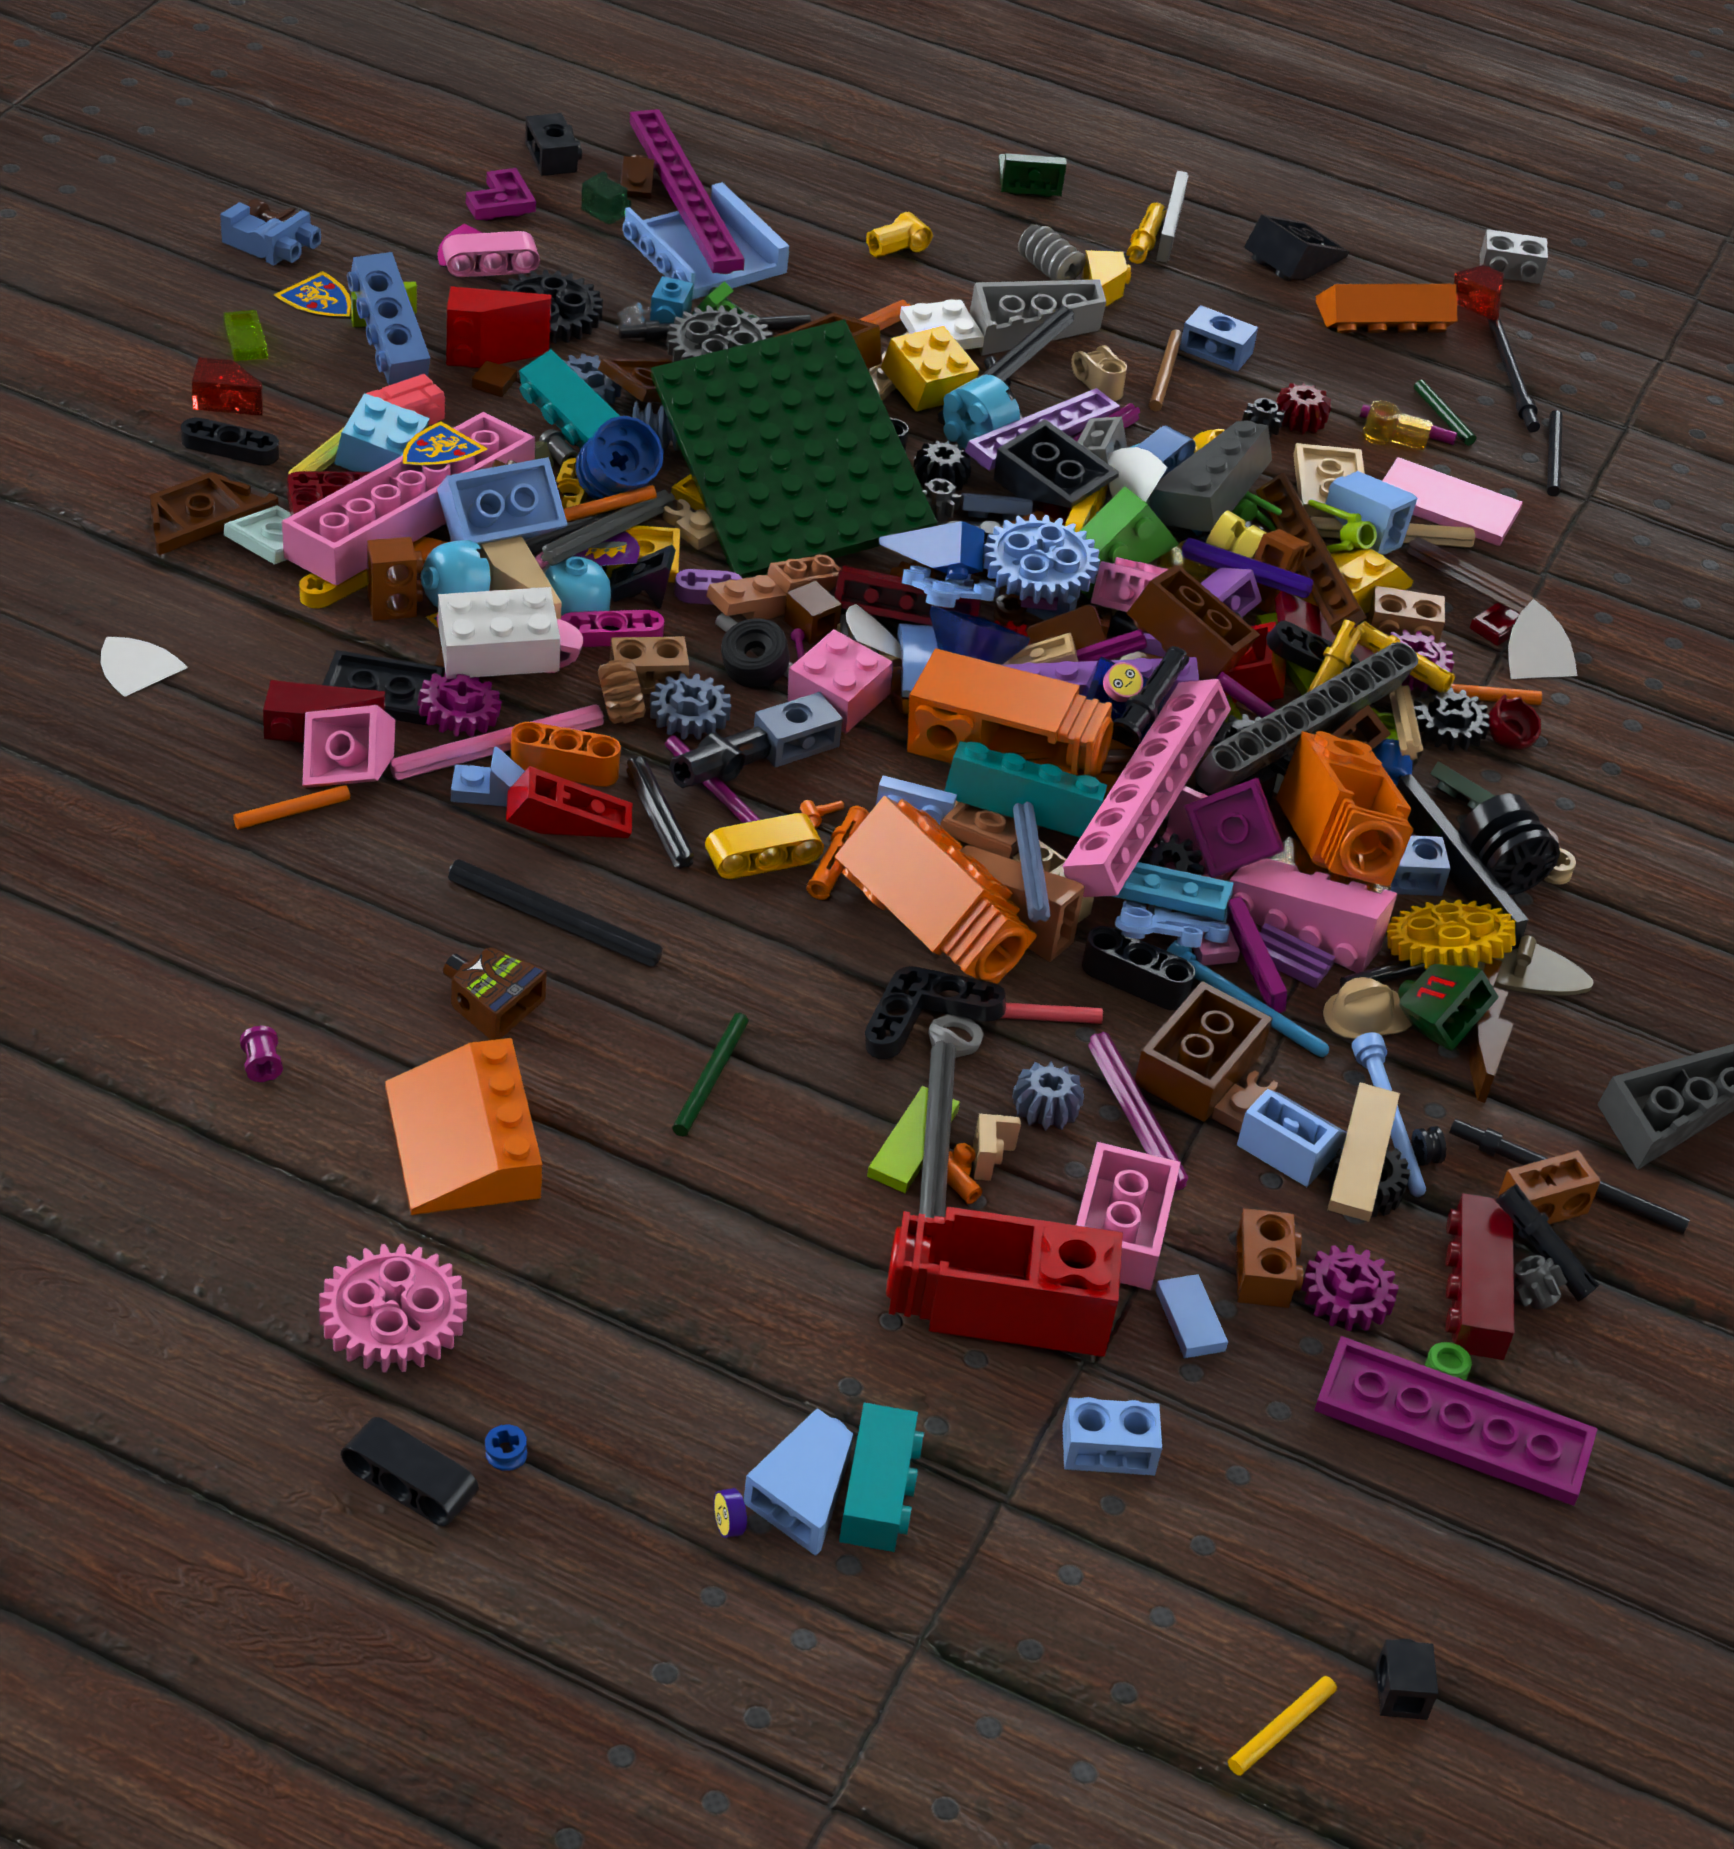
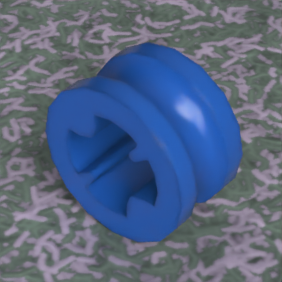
(516, 1440)

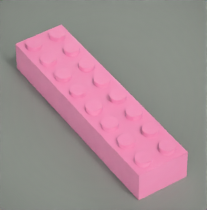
(390, 503)

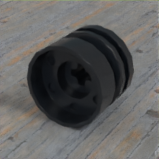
(1511, 842)

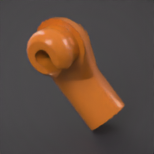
(959, 1173)

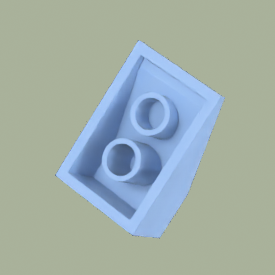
(502, 502)

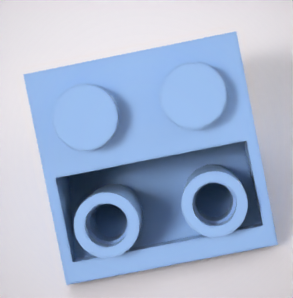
(1289, 1137)

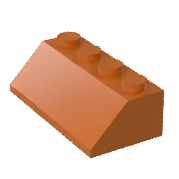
(1388, 307)

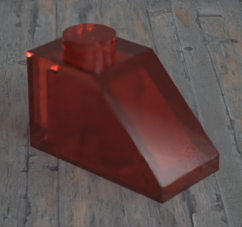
(1480, 290)
(226, 388)

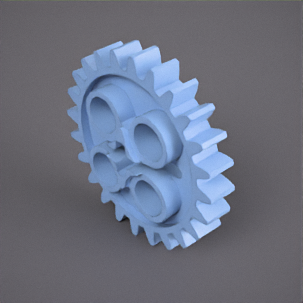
(1041, 559)

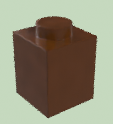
(812, 611)

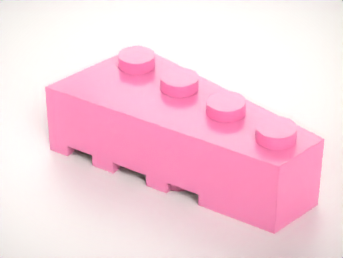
(1322, 912)

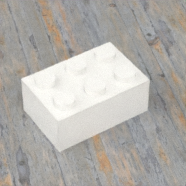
(499, 632)

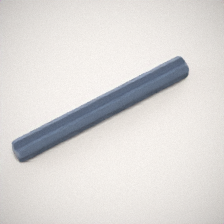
(1031, 862)

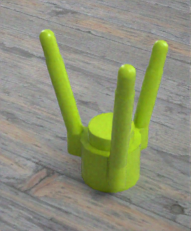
(1353, 535)

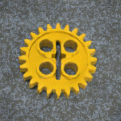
(1451, 934)

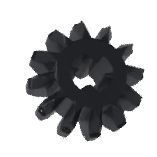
(942, 462)
(1181, 854)

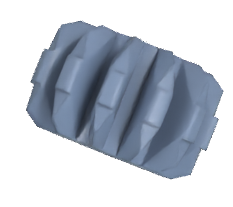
(1048, 1095)

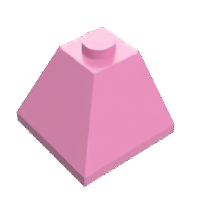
(347, 745)

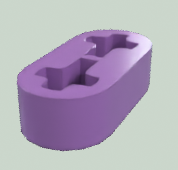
(693, 584)

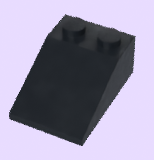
(1292, 248)
(1050, 467)

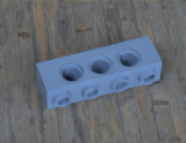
(388, 317)

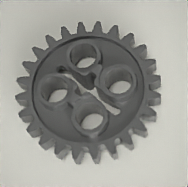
(712, 332)

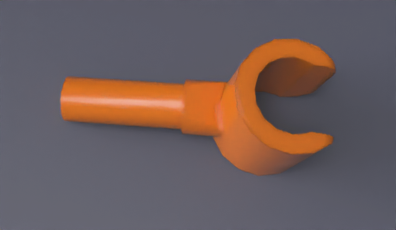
(816, 812)

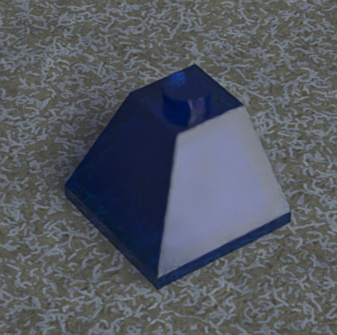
(975, 636)

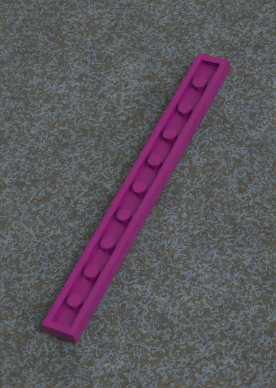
(687, 192)

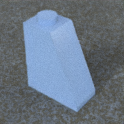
(1376, 502)
(802, 1480)

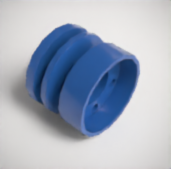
(624, 444)

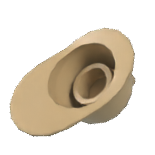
(1363, 1008)

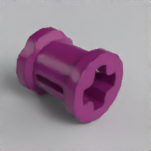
(260, 1047)

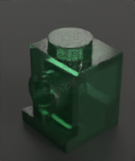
(609, 201)

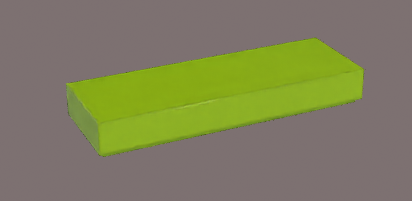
(903, 1151)

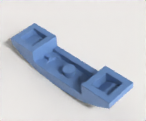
(916, 648)

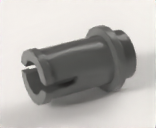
(557, 446)

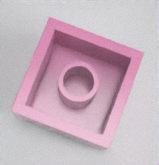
(845, 674)

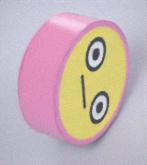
(1122, 681)

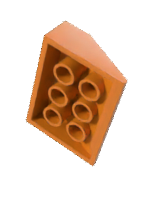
(465, 1130)

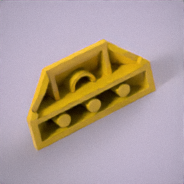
(1365, 570)

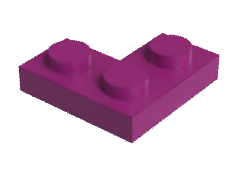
(506, 196)

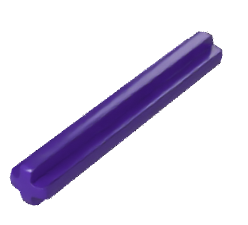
(1264, 573)

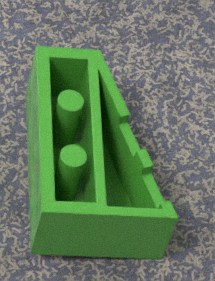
(1127, 531)

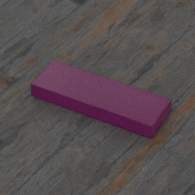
(1256, 955)

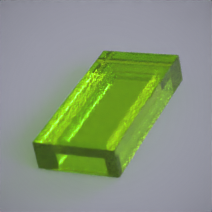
(245, 335)

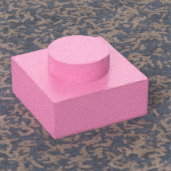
(1217, 953)

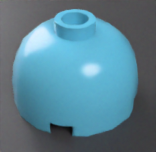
(455, 569)
(580, 585)

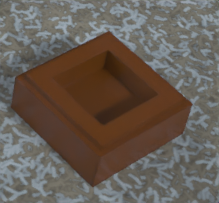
(494, 378)

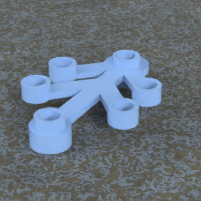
(946, 592)
(1137, 921)

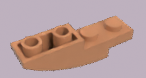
(766, 594)

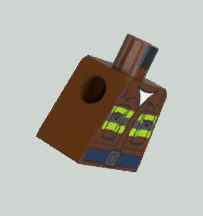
(495, 990)

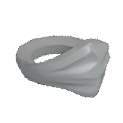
(938, 1031)

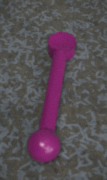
(798, 636)

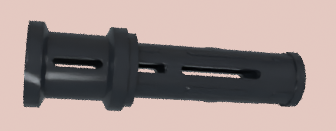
(1142, 707)

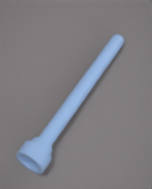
(1371, 1053)

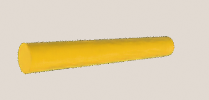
(1282, 1725)

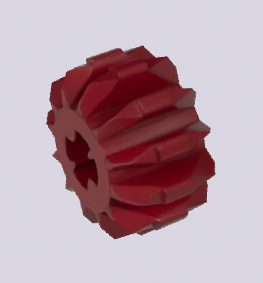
(1304, 407)

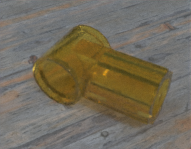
(1388, 424)

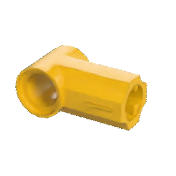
(904, 233)

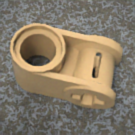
(1101, 370)

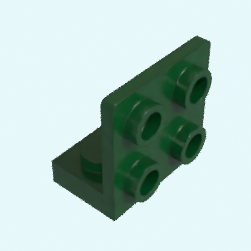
(1032, 174)

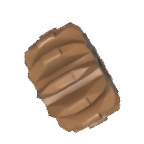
(621, 691)

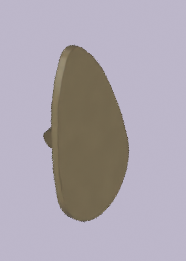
(1540, 971)

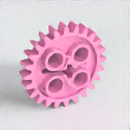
(393, 1307)

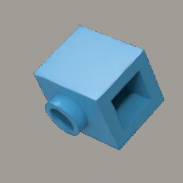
(671, 299)

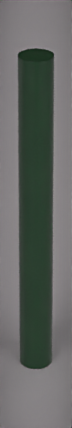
(710, 1075)

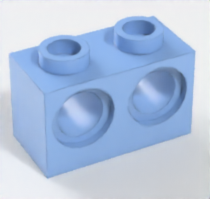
(1112, 1436)

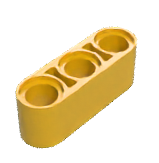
(764, 846)

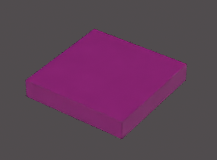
(1234, 828)

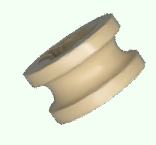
(1563, 873)

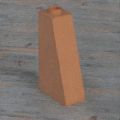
(1063, 896)

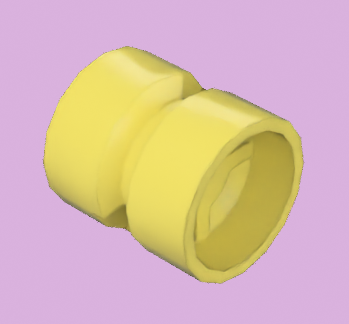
(1233, 536)

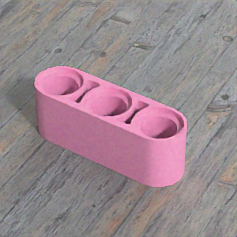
(476, 250)

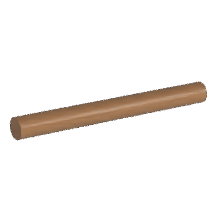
(1165, 370)

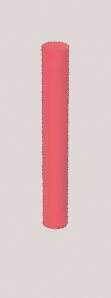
(1053, 1013)

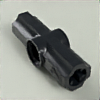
(720, 757)

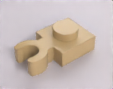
(693, 526)

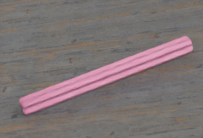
(483, 745)

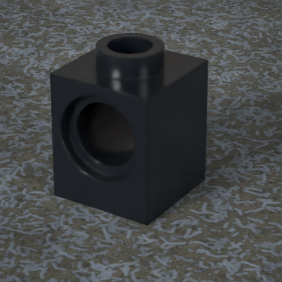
(1406, 1679)

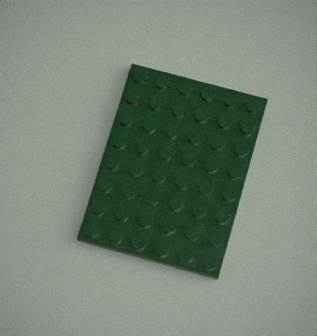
(791, 448)

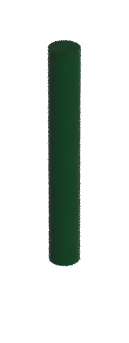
(1445, 412)

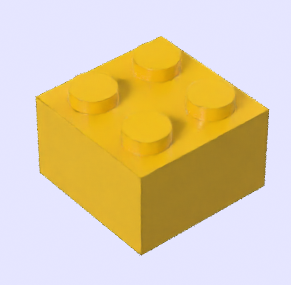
(927, 366)

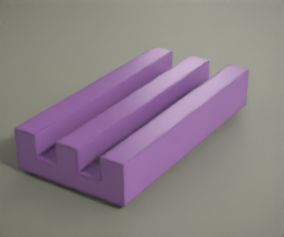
(1296, 956)

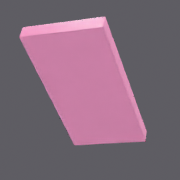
(1455, 501)

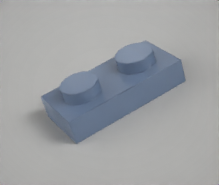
(980, 505)

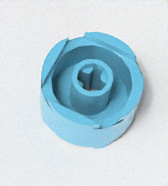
(978, 409)

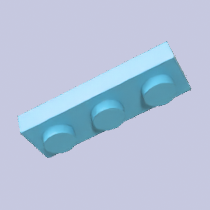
(1178, 891)

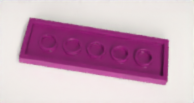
(1457, 1420)

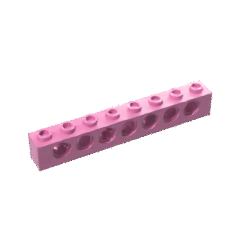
(1147, 788)

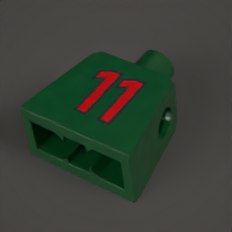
(1446, 1002)

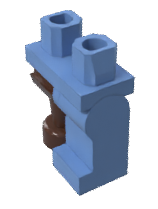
(268, 233)

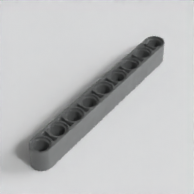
(1312, 712)

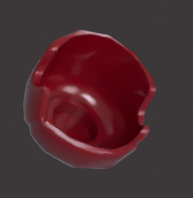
(1514, 723)

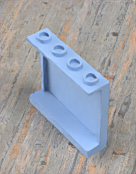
(676, 255)

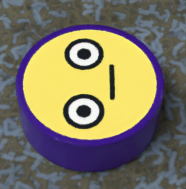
(730, 1512)

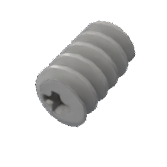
(1051, 253)

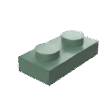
(1454, 783)

